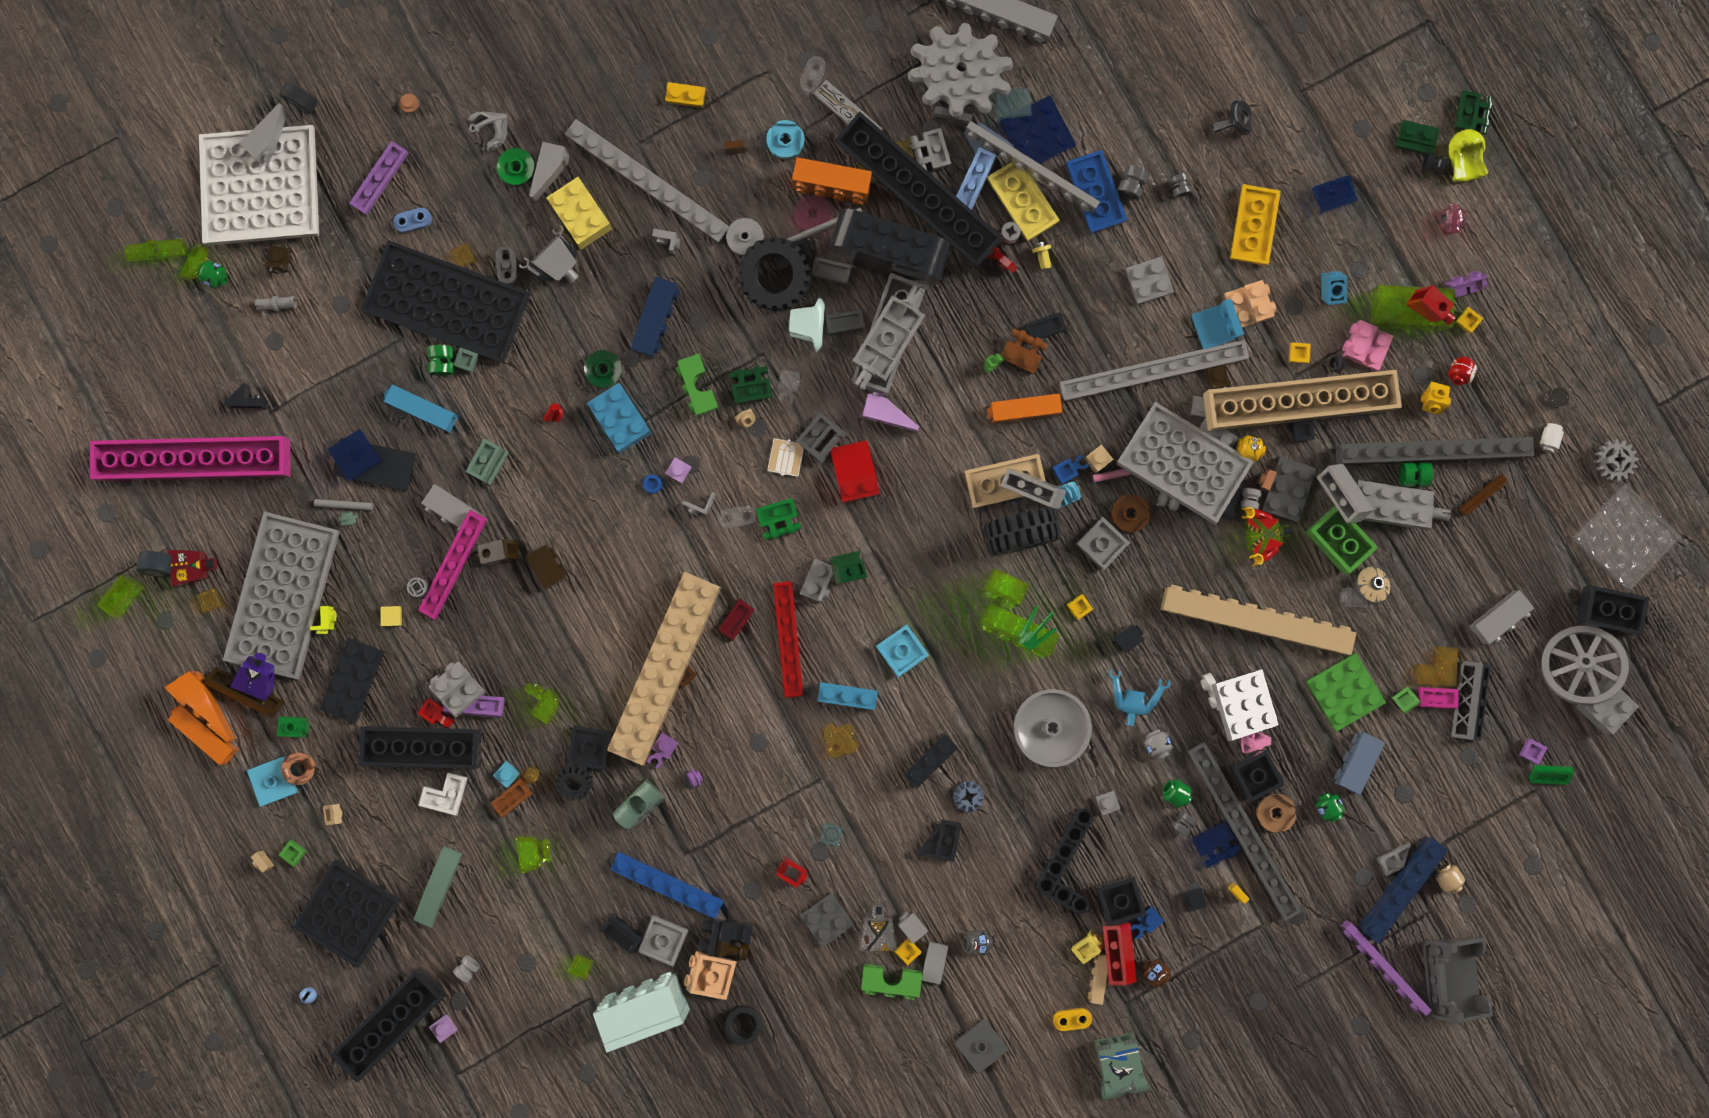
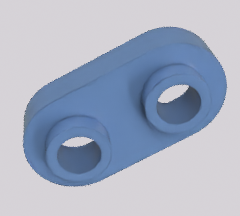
(412, 222)

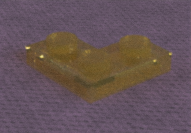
(1444, 670)

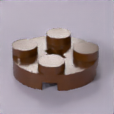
(1130, 524)

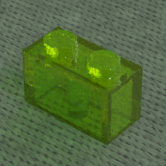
(120, 596)

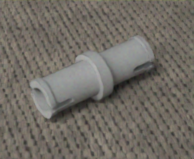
(275, 303)

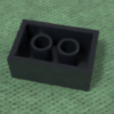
(1613, 610)

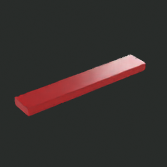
(788, 639)

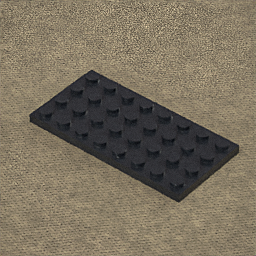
(445, 301)

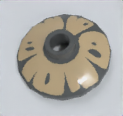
(1367, 585)

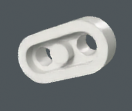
(1207, 683)

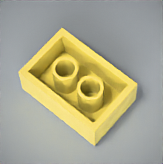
(579, 213)

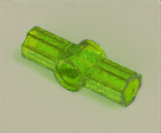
(144, 251)

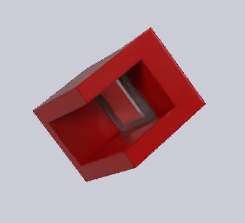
(791, 872)

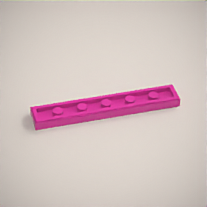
(452, 564)

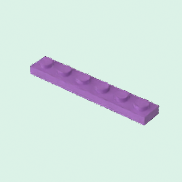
(1379, 962)

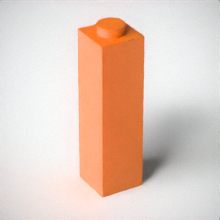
(1025, 408)
(199, 733)

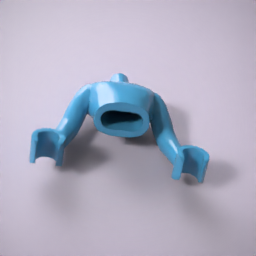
(1133, 701)

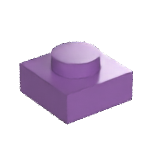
(1533, 751)

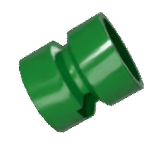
(440, 360)
(1416, 474)

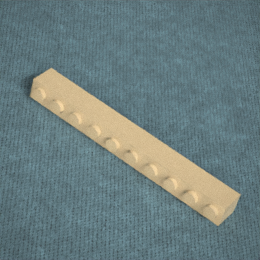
(1258, 621)

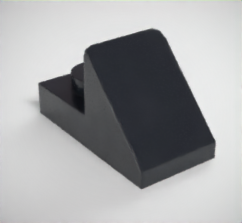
(242, 399)

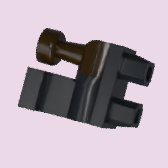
(722, 933)

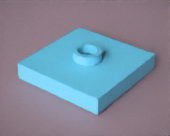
(902, 650)
(269, 782)

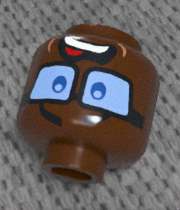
(1156, 973)

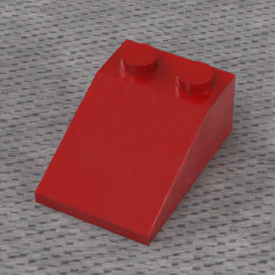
(855, 472)

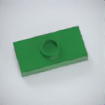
(1551, 775)

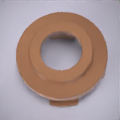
(308, 764)

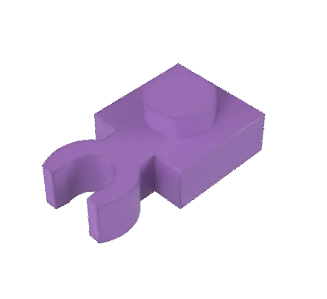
(664, 747)

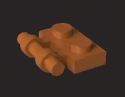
(1022, 356)

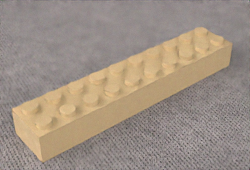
(1302, 400)
(664, 668)

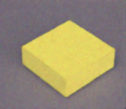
(391, 616)

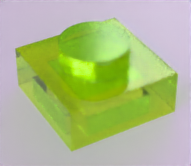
(581, 966)

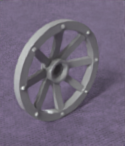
(1582, 668)

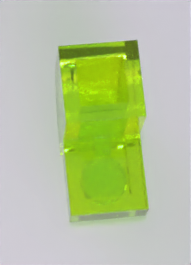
(547, 705)

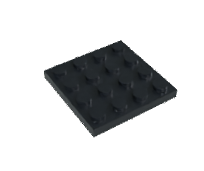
(347, 913)

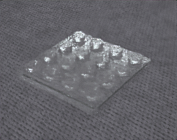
(1626, 537)

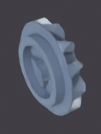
(965, 805)

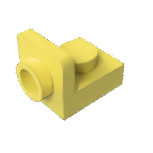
(1088, 947)

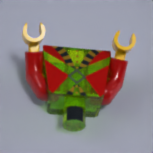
(1263, 534)

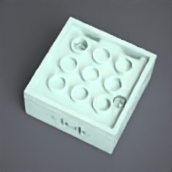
(641, 1011)

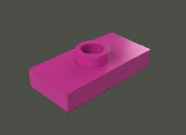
(1438, 697)

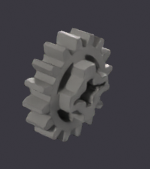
(1610, 466)

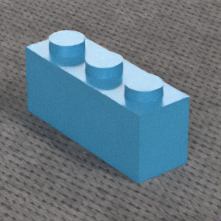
(847, 696)

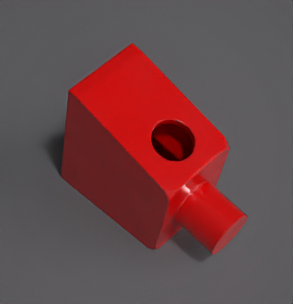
(1431, 305)

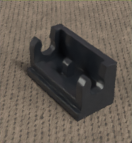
(622, 933)

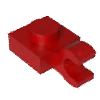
(1003, 262)
(433, 712)

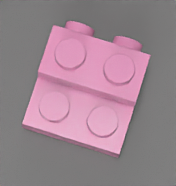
(1367, 345)

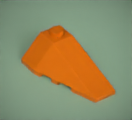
(192, 691)

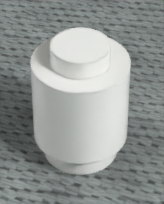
(1551, 438)

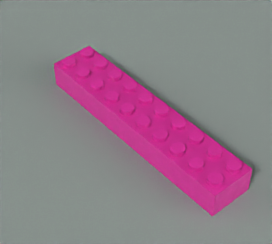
(190, 458)

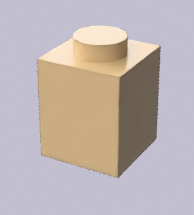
(1098, 459)

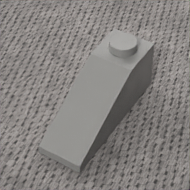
(265, 136)
(548, 168)

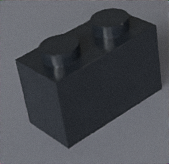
(1127, 638)

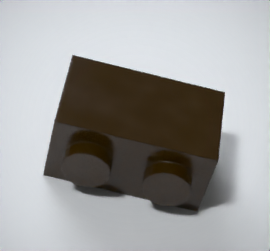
(547, 567)

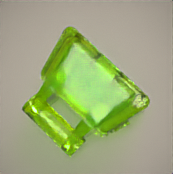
(529, 854)

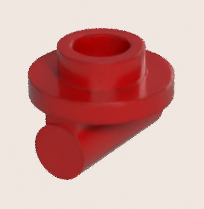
(554, 413)

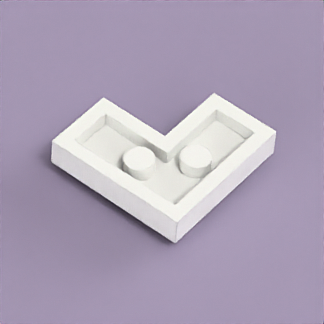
(448, 799)

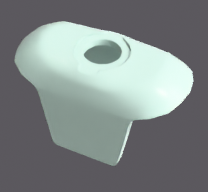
(808, 323)

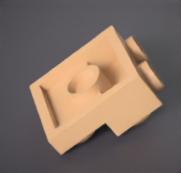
(1252, 303)
(709, 975)

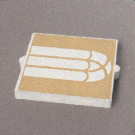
(785, 457)

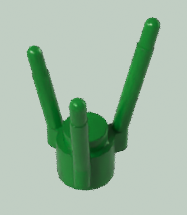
(1029, 638)

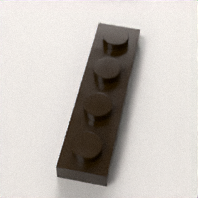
(222, 681)

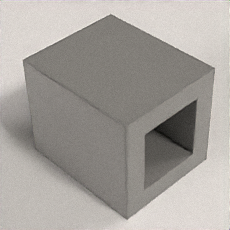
(912, 926)

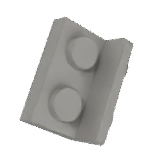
(818, 581)

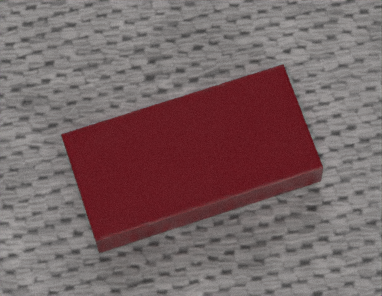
(736, 619)

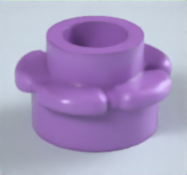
(694, 778)

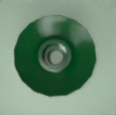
(596, 362)

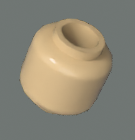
(1449, 878)

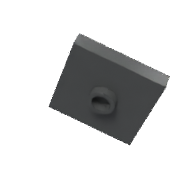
(981, 1045)

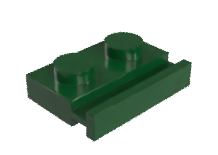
(1417, 137)
(848, 567)

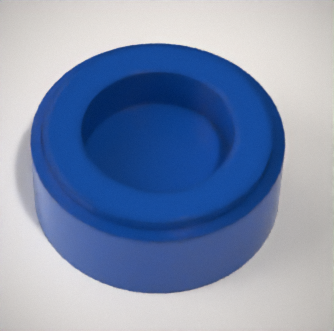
(652, 484)

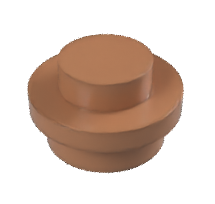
(409, 103)

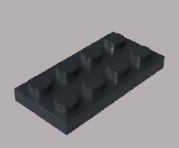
(352, 680)

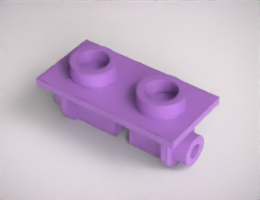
(1474, 281)

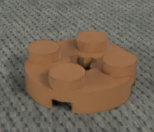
(1287, 812)

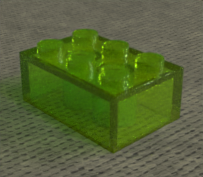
(1004, 588)

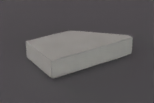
(1394, 859)

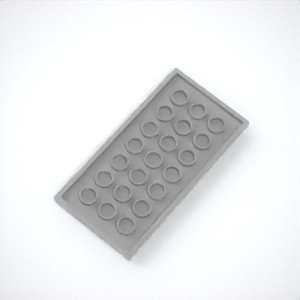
(282, 593)

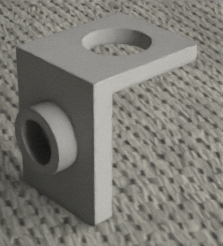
(696, 510)

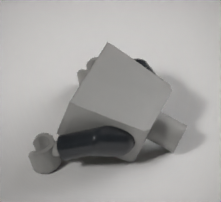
(554, 260)

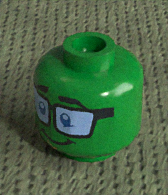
(212, 274)
(1330, 807)

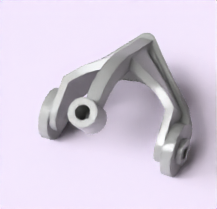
(500, 125)

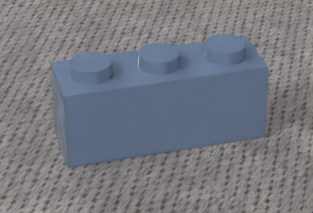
(1359, 762)

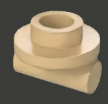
(745, 418)

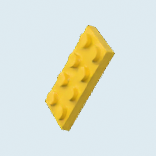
(1255, 225)

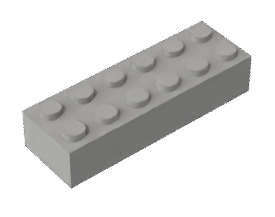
(900, 288)

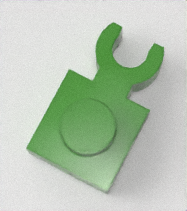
(992, 362)

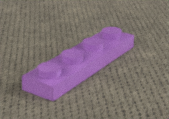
(379, 178)

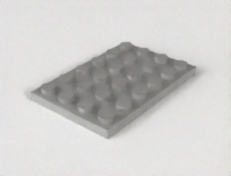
(1185, 463)

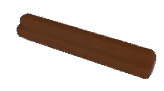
(1483, 495)

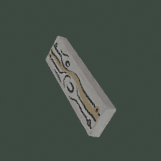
(839, 103)

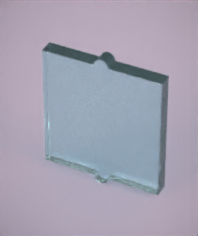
(1014, 104)

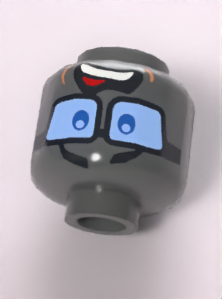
(977, 943)

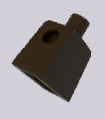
(496, 552)

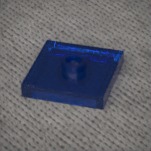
(354, 455)

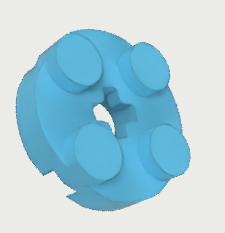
(788, 150)

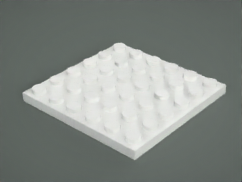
(256, 200)

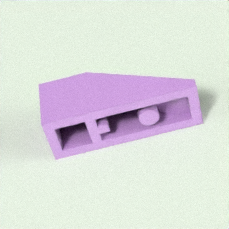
(884, 411)

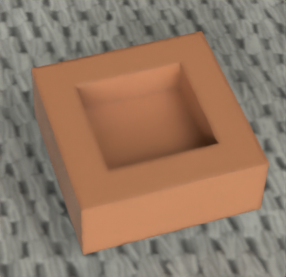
(1266, 480)

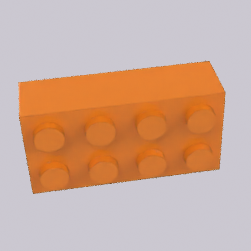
(831, 181)

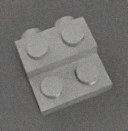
(456, 688)

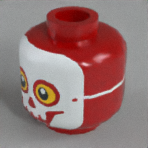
(1462, 371)

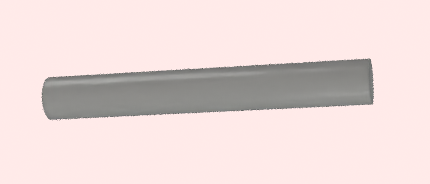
(343, 504)

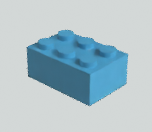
(619, 418)

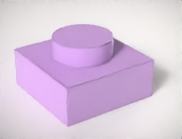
(678, 470)
(443, 1028)

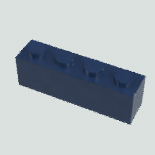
(654, 317)

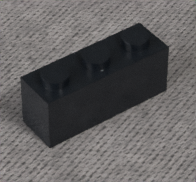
(930, 760)

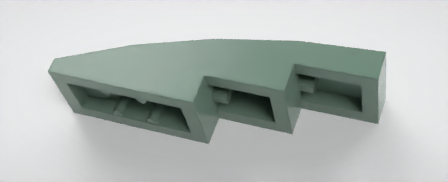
(437, 886)

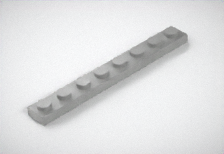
(1025, 163)

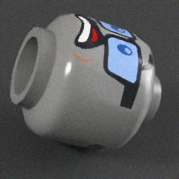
(1158, 744)

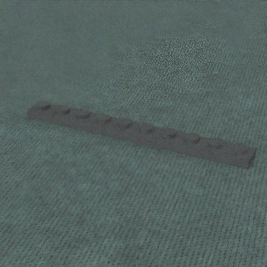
(1244, 831)

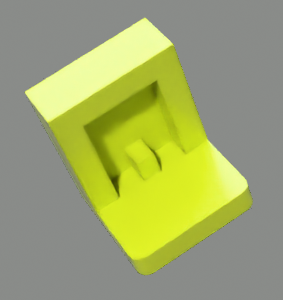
(328, 617)

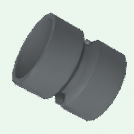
(1133, 181)

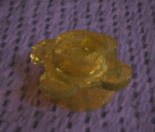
(531, 774)

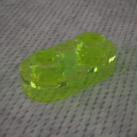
(195, 259)

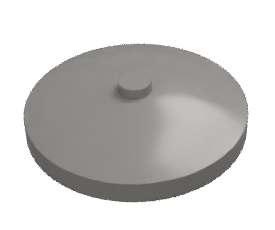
(1052, 728)

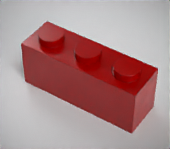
(1119, 954)

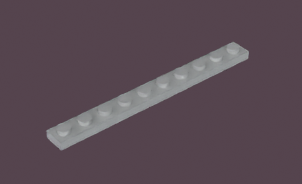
(647, 181)
(1153, 370)

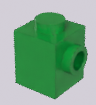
(292, 726)

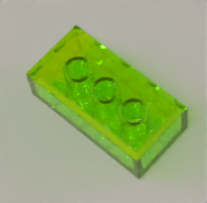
(1390, 309)
(1010, 625)

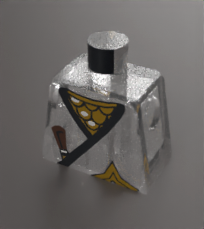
(877, 932)

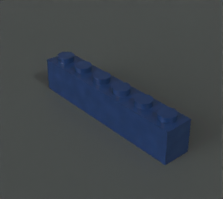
(1402, 889)

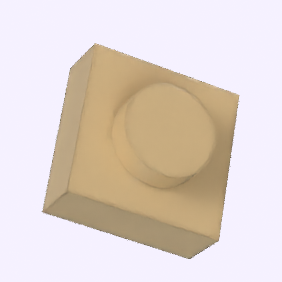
(332, 814)
(261, 861)

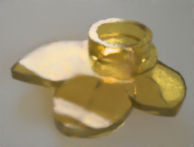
(841, 737)

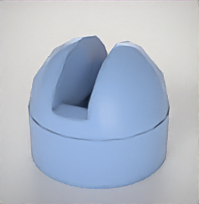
(310, 998)

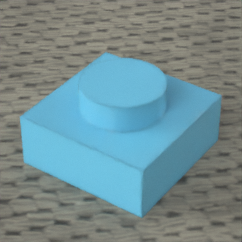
(507, 774)

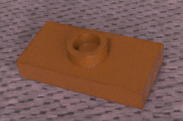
(511, 798)

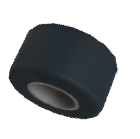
(154, 564)

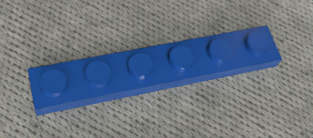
(667, 885)

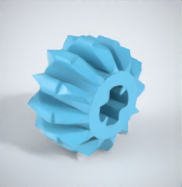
(1072, 494)

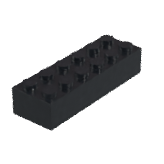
(420, 747)
(388, 1024)

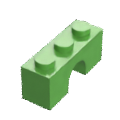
(691, 369)
(907, 985)

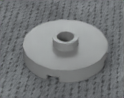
(741, 227)

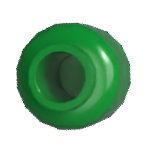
(1177, 793)

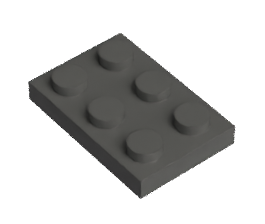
(1289, 489)

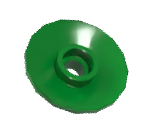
(512, 158)

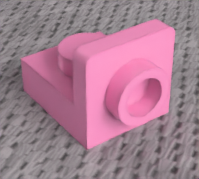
(1254, 742)

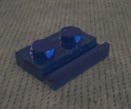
(1335, 194)

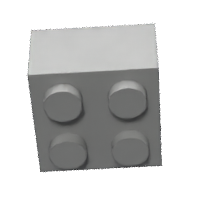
(1612, 713)

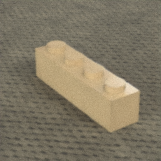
(1099, 979)

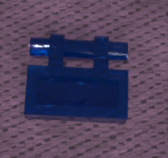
(1213, 839)

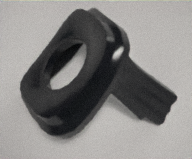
(1235, 119)

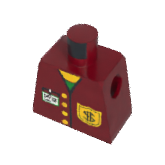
(189, 567)

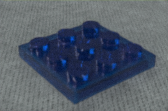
(1039, 135)

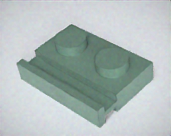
(487, 461)

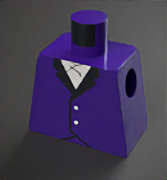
(255, 677)

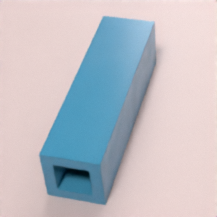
(420, 408)

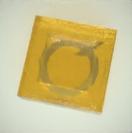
(463, 255)
(209, 600)

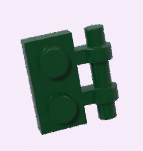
(1468, 112)
(752, 390)

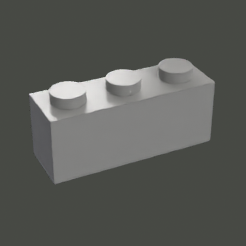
(1033, 488)
(1345, 493)
(447, 506)
(1502, 617)

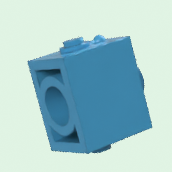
(1334, 287)

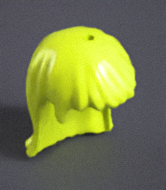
(1467, 155)

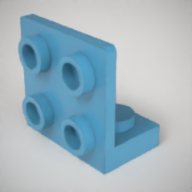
(1217, 325)

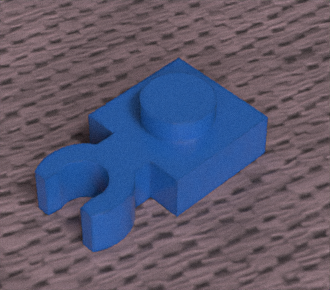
(1067, 470)
(1147, 922)

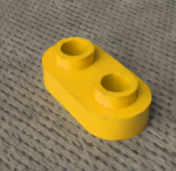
(1072, 1019)

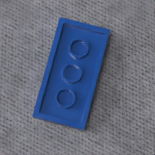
(1093, 177)

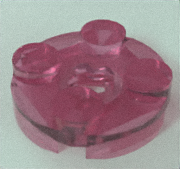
(813, 203)

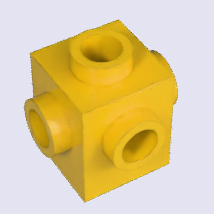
(1436, 398)

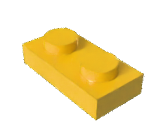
(685, 95)

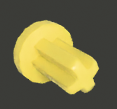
(1043, 255)

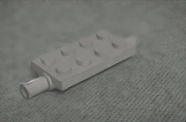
(889, 338)
(1401, 505)

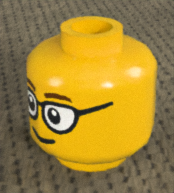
(1251, 447)

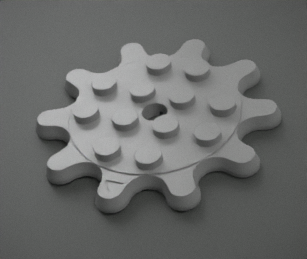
(954, 86)

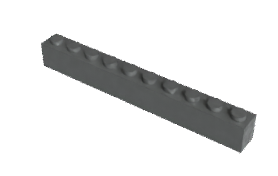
(1435, 451)

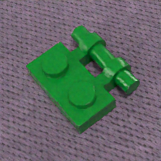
(776, 513)

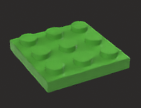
(1345, 692)

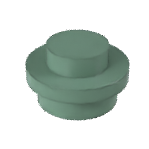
(347, 518)

